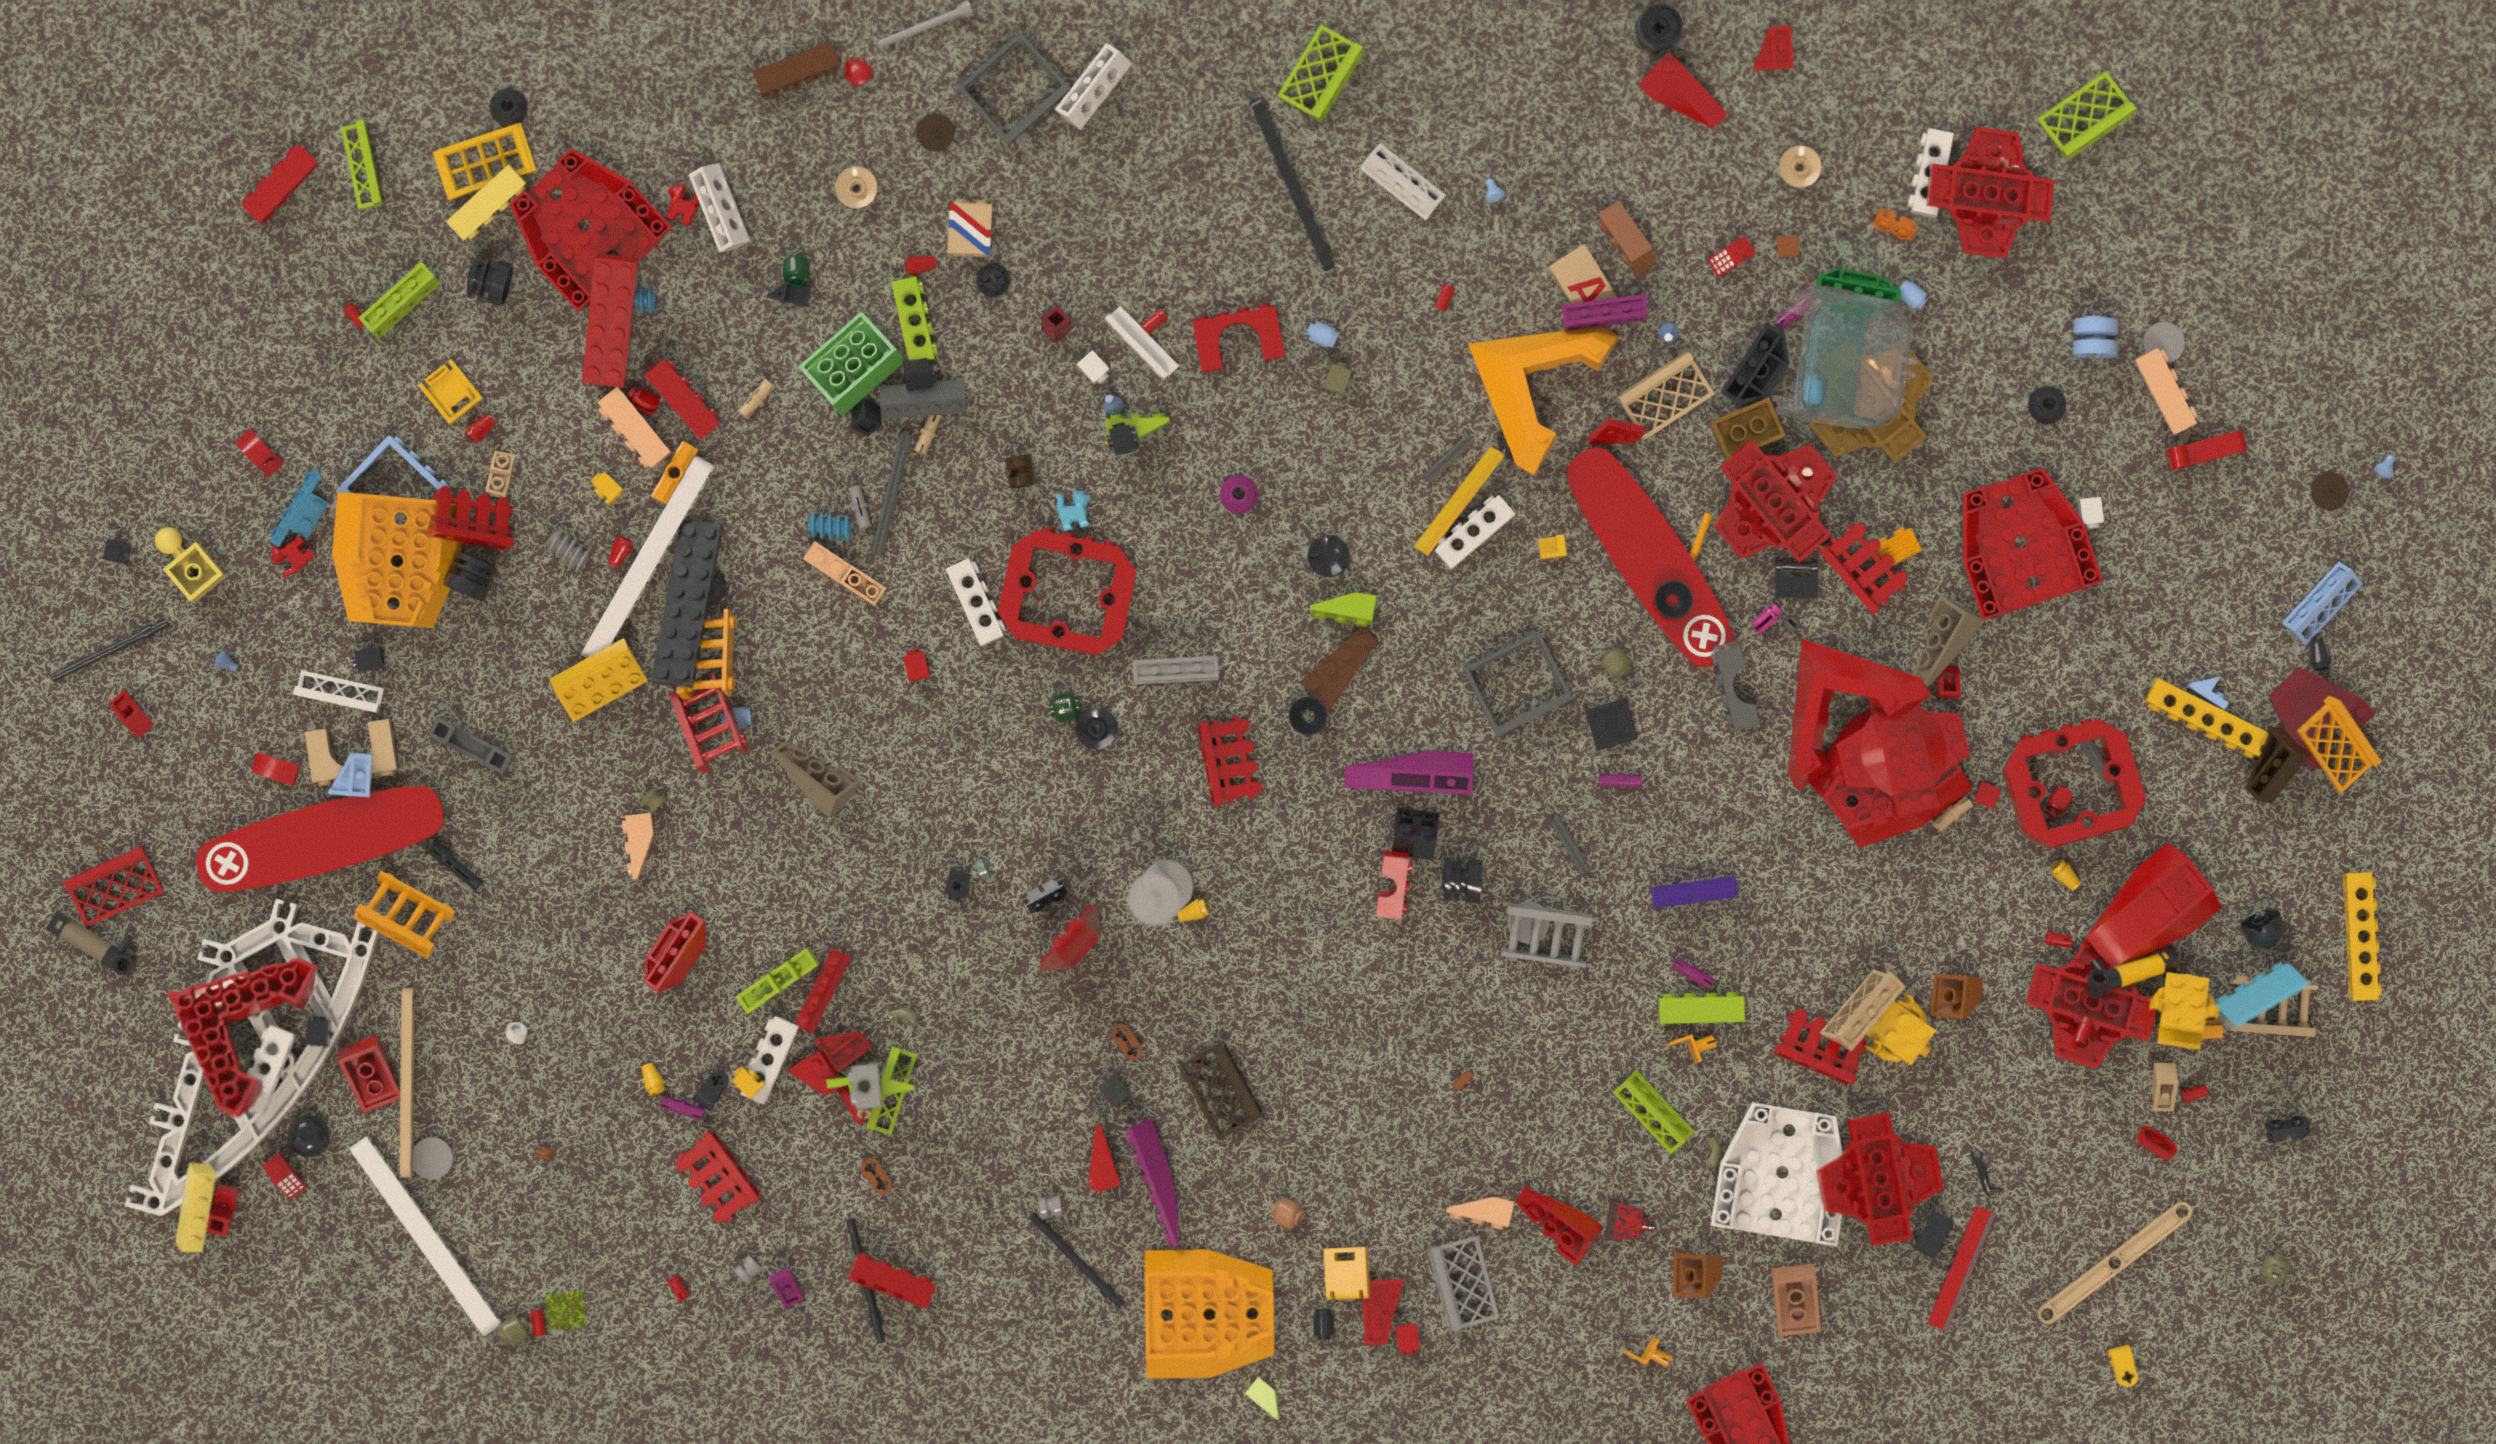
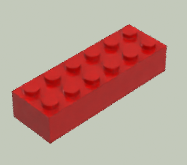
(610, 320)

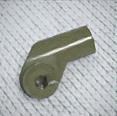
(905, 1013)
(1716, 1153)

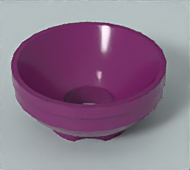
(1242, 505)

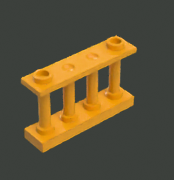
(727, 682)
(396, 932)

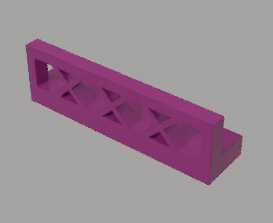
(1605, 312)

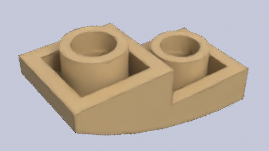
(500, 474)

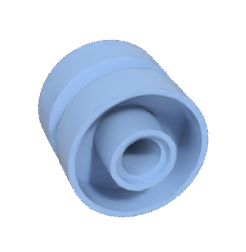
(2095, 331)

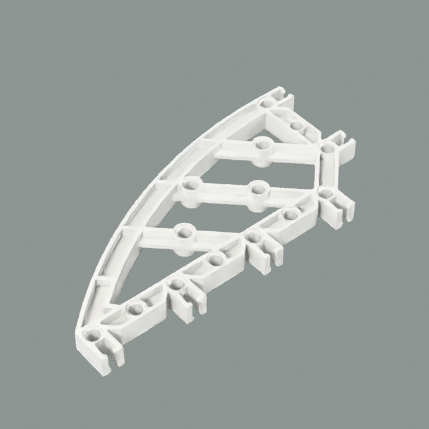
(296, 1077)

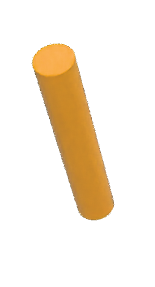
(1700, 536)

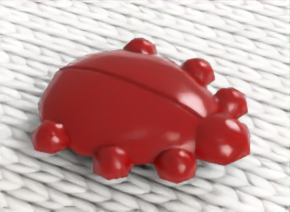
(857, 72)

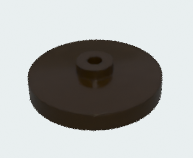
(935, 132)
(2329, 491)

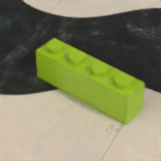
(1701, 1009)

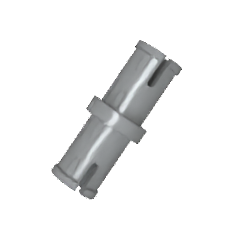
(863, 521)

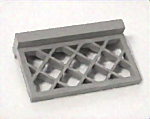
(1445, 1288)

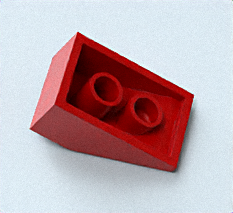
(369, 1073)
(1102, 1168)

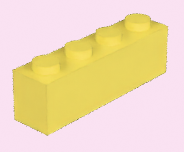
(486, 201)
(195, 1207)

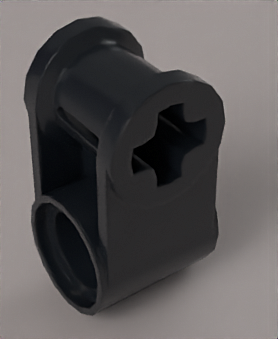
(709, 1092)

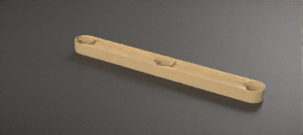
(407, 1083)
(2103, 1272)

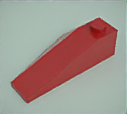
(1677, 89)
(1569, 1227)

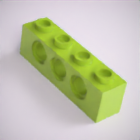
(901, 290)

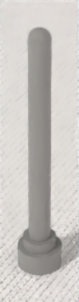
(962, 10)

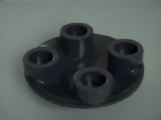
(1328, 556)

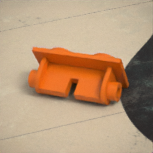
(1886, 222)

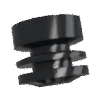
(1665, 18)
(488, 280)
(471, 576)
(1462, 880)

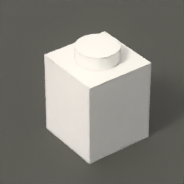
(1094, 368)
(2091, 512)

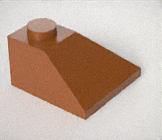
(1955, 995)
(1696, 1274)

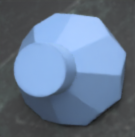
(1494, 193)
(2385, 468)

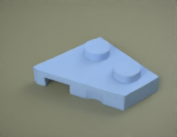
(354, 776)

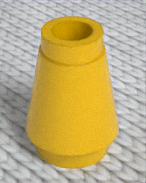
(2065, 874)
(1195, 910)
(652, 1079)

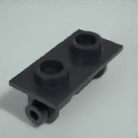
(1053, 892)
(2277, 1129)

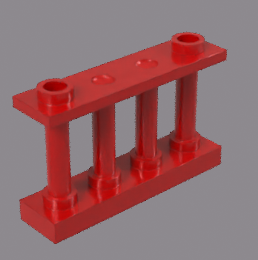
(695, 739)

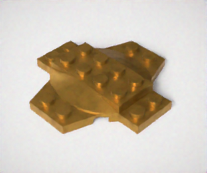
(1895, 436)

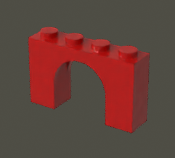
(1262, 320)

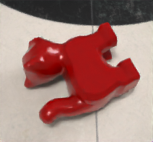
(678, 206)
(294, 554)

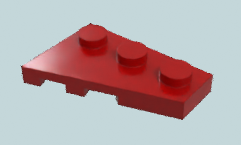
(1380, 1310)

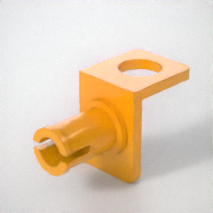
(1697, 1046)
(1653, 1353)

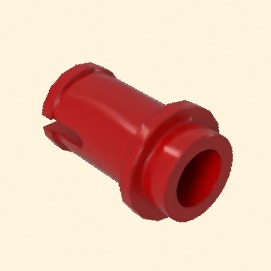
(1444, 297)
(353, 314)
(1154, 321)
(2057, 939)
(2083, 1030)
(2193, 1093)
(678, 1287)
(538, 1322)

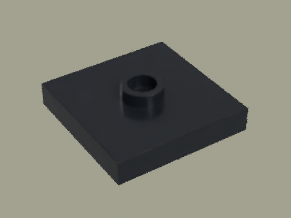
(1611, 724)

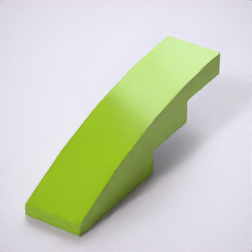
(777, 980)
(887, 1086)

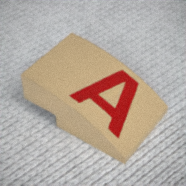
(1581, 277)

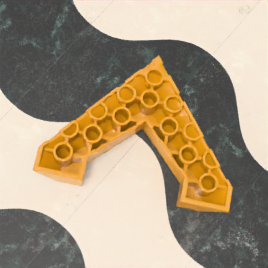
(1503, 372)

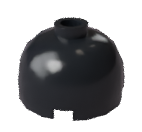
(2263, 930)
(308, 1136)

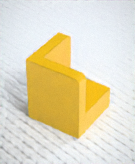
(1552, 547)

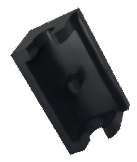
(1934, 1235)

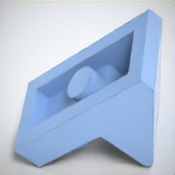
(2204, 690)

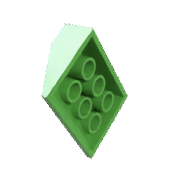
(851, 363)

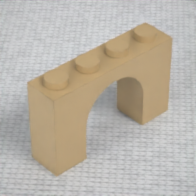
(326, 768)

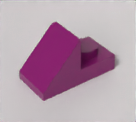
(786, 1287)

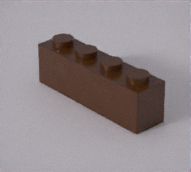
(796, 69)

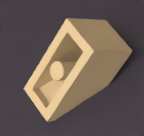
(2164, 1086)

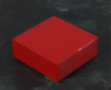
(1987, 795)

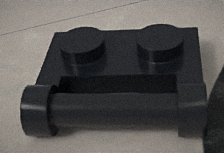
(1796, 586)

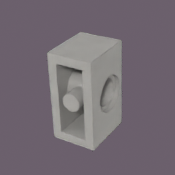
(874, 1096)

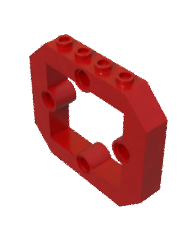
(1019, 567)
(2028, 808)

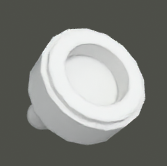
(516, 1032)

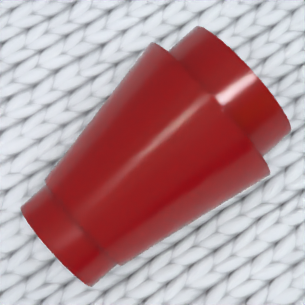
(919, 264)
(478, 430)
(620, 550)

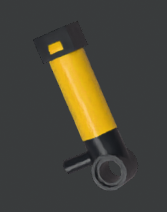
(2102, 980)

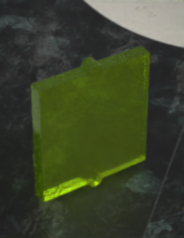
(565, 1310)

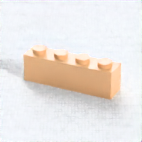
(2166, 391)
(634, 427)

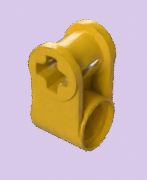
(2123, 1361)

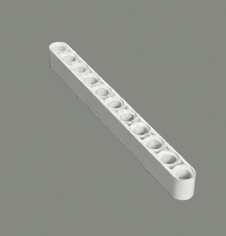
(649, 556)
(425, 1237)

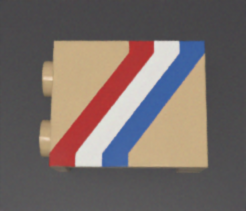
(969, 228)

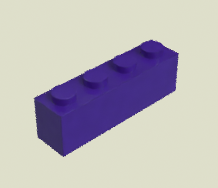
(1694, 892)

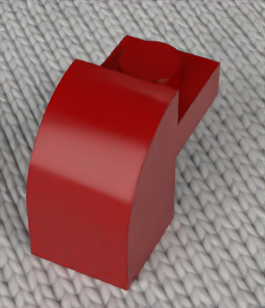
(259, 453)
(223, 1210)

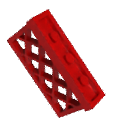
(105, 869)

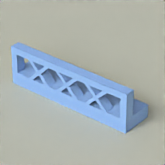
(2320, 600)

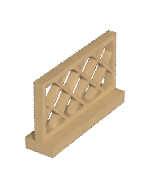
(1660, 377)
(1871, 1007)

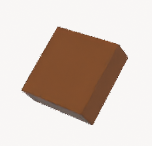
(1787, 246)
(1463, 1079)

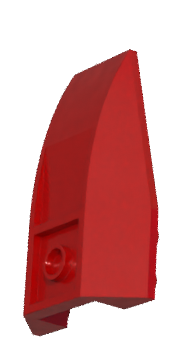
(2153, 908)
(1076, 942)
(1740, 1409)

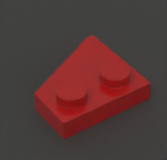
(1776, 50)
(1616, 432)
(843, 1048)
(815, 1071)

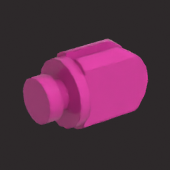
(1760, 618)

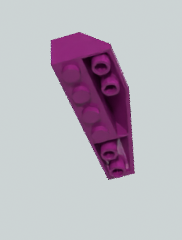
(1419, 772)
(1156, 1174)

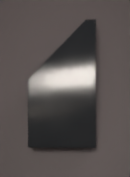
(791, 294)

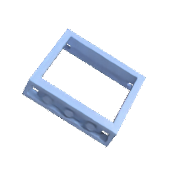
(398, 445)

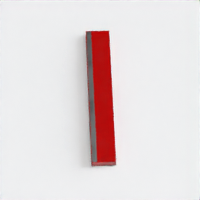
(1961, 1268)

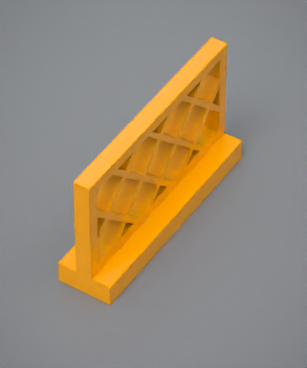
(2350, 731)

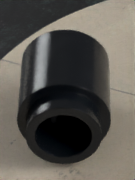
(1323, 1324)

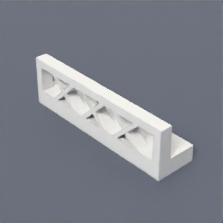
(1400, 183)
(1141, 343)
(336, 699)

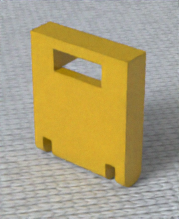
(448, 389)
(1346, 1277)

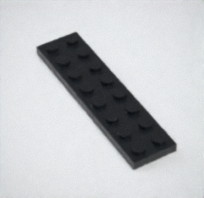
(687, 604)

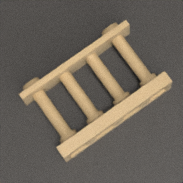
(2281, 1027)

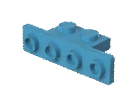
(303, 511)

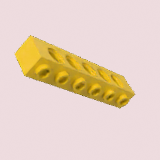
(2155, 702)
(2355, 947)

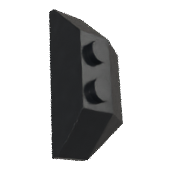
(1759, 367)

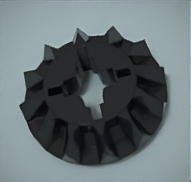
(987, 288)

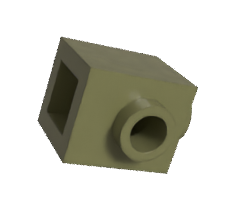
(1338, 379)

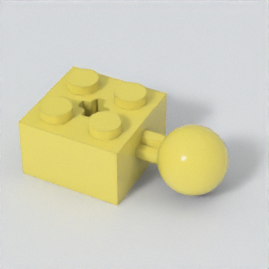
(169, 541)

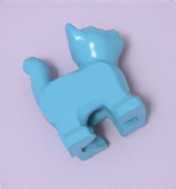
(1074, 513)

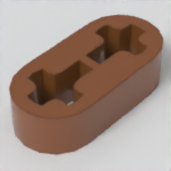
(1131, 1038)
(880, 1172)

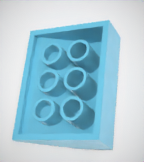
(2259, 995)

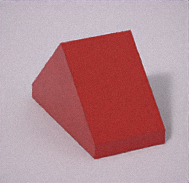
(1949, 683)

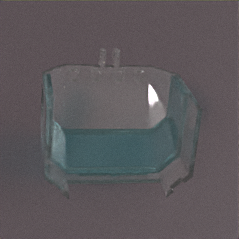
(1849, 359)

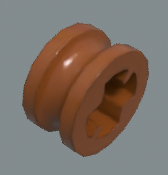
(545, 1153)

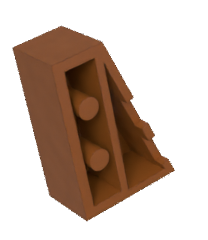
(1627, 238)

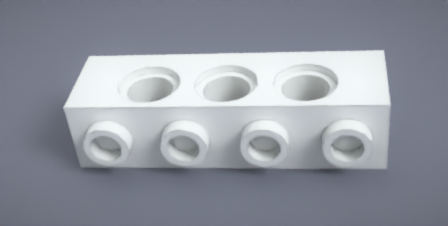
(1093, 86)
(1942, 141)
(719, 207)
(1452, 557)
(984, 634)
(788, 1032)
(285, 1041)

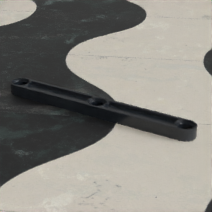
(1291, 182)

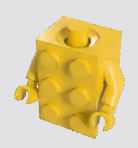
(2183, 1010)
(1901, 1033)

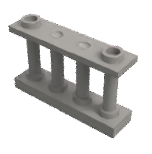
(1175, 670)
(1539, 915)

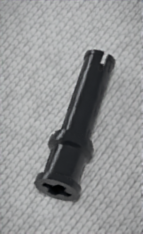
(446, 859)

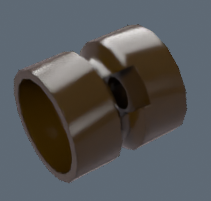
(1020, 471)

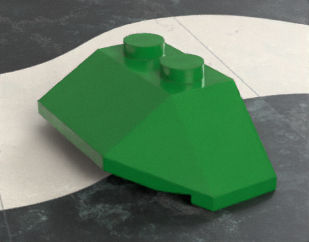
(1860, 283)

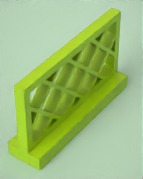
(1336, 83)
(2100, 127)

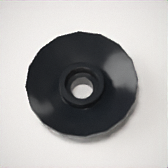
(1085, 726)

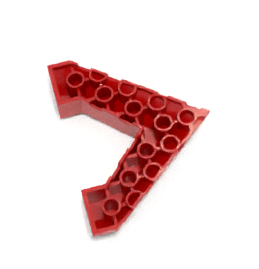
(1830, 670)
(210, 1008)

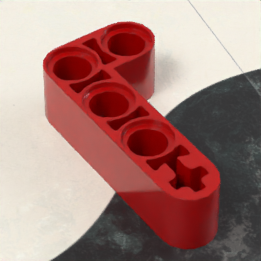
(2205, 450)

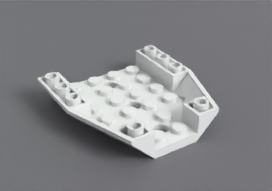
(1749, 1180)

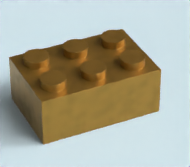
(1753, 422)

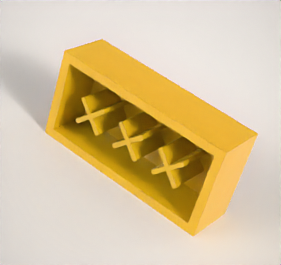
(598, 680)

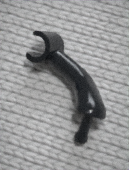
(1983, 1175)

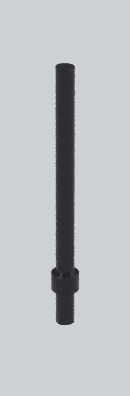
(146, 632)
(1106, 1289)
(875, 1321)

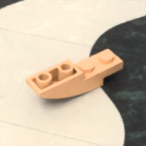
(844, 573)

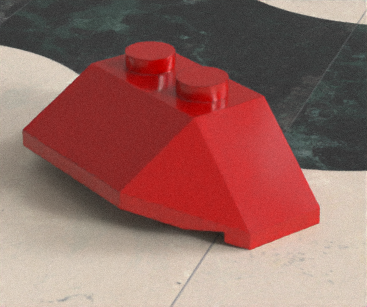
(675, 952)

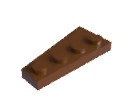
(1337, 670)

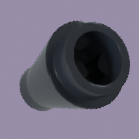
(2319, 657)

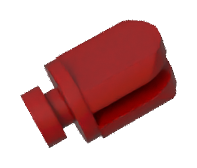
(644, 400)
(2058, 802)

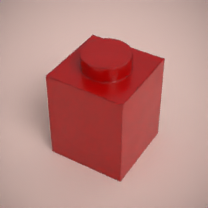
(916, 665)
(1407, 1338)

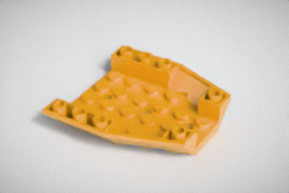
(362, 556)
(1189, 1285)

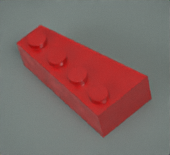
(891, 1281)

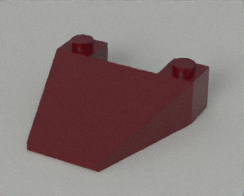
(2302, 697)

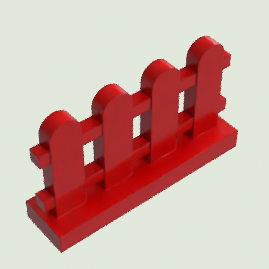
(461, 522)
(1860, 584)
(1211, 753)
(822, 990)
(1809, 1048)
(724, 1159)

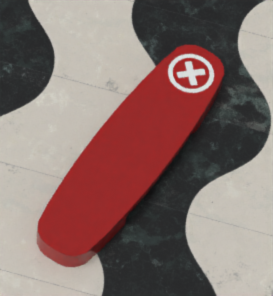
(1647, 552)
(320, 839)

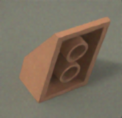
(1796, 1300)

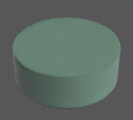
(982, 869)

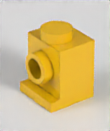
(606, 487)
(747, 1082)

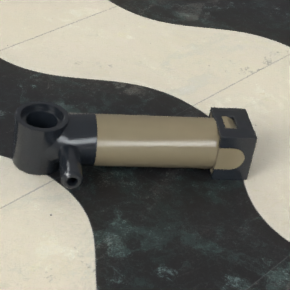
(92, 944)

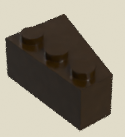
(2276, 765)

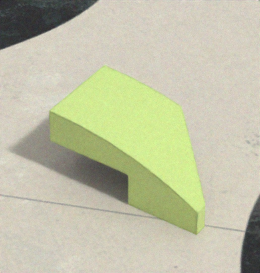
(1265, 1397)

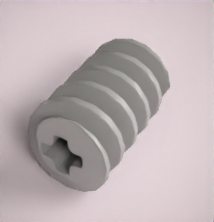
(567, 550)

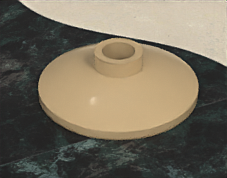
(1804, 156)
(856, 176)

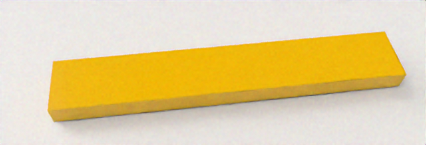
(1459, 501)

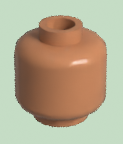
(1287, 1213)

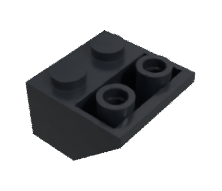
(1416, 833)

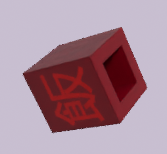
(1056, 324)

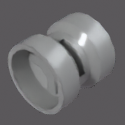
(1050, 1207)
(748, 1269)

